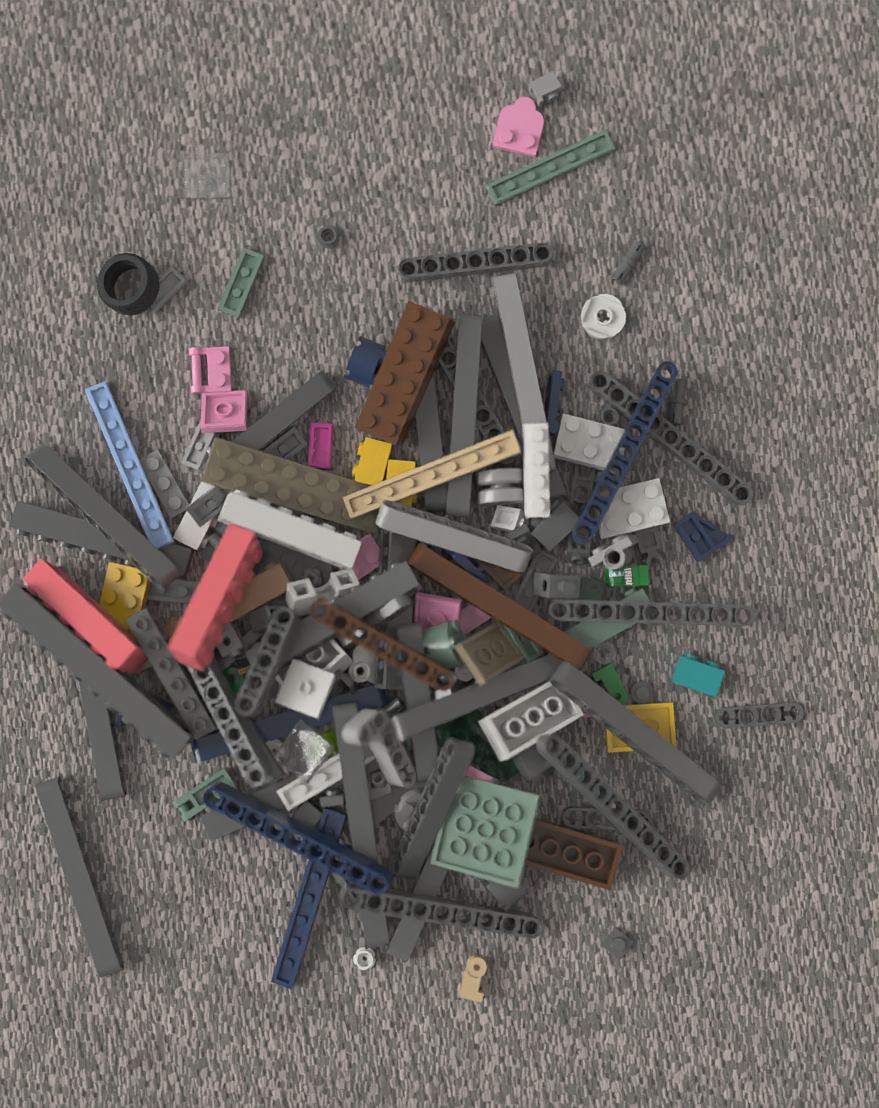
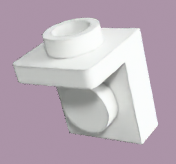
(508, 518)

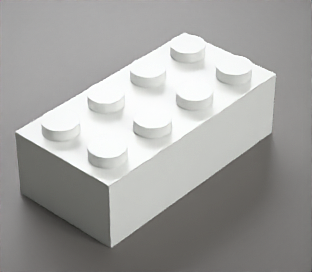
(527, 718)

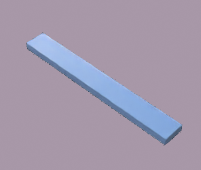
(129, 465)

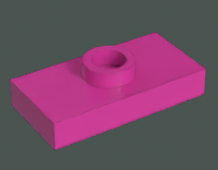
(320, 445)

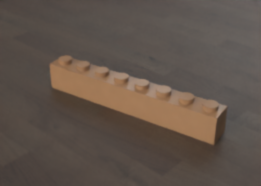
(256, 593)

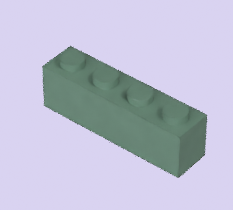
(596, 632)

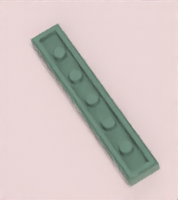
(550, 167)

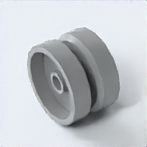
(500, 484)

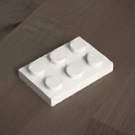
(586, 442)

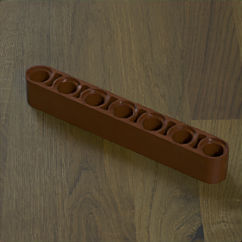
(388, 653)

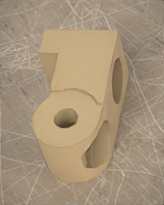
(474, 970)

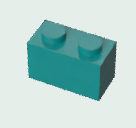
(696, 675)

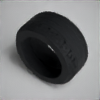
(113, 269)

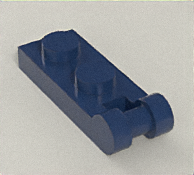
(552, 403)

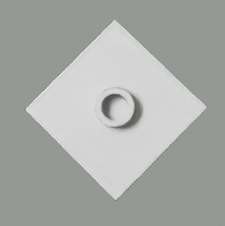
(305, 689)

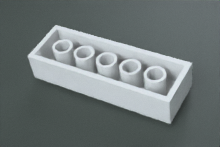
(290, 531)

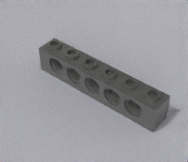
(172, 673)

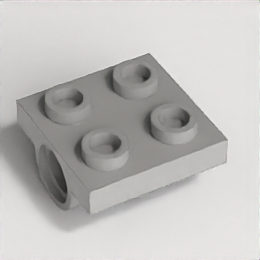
(606, 553)

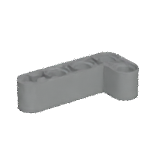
(374, 729)

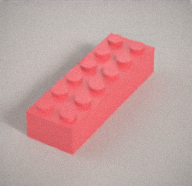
(216, 597)
(86, 616)

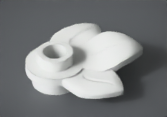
(366, 660)

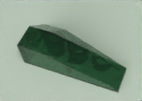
(468, 729)

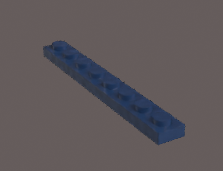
(306, 906)

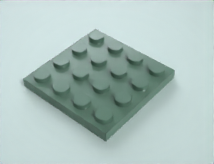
(487, 831)

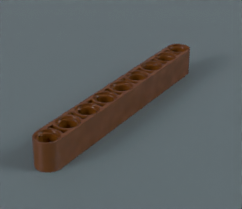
(499, 607)

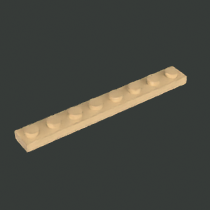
(433, 474)

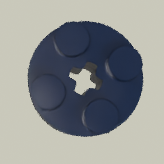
(365, 362)

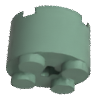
(442, 641)

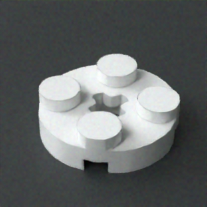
(615, 313)

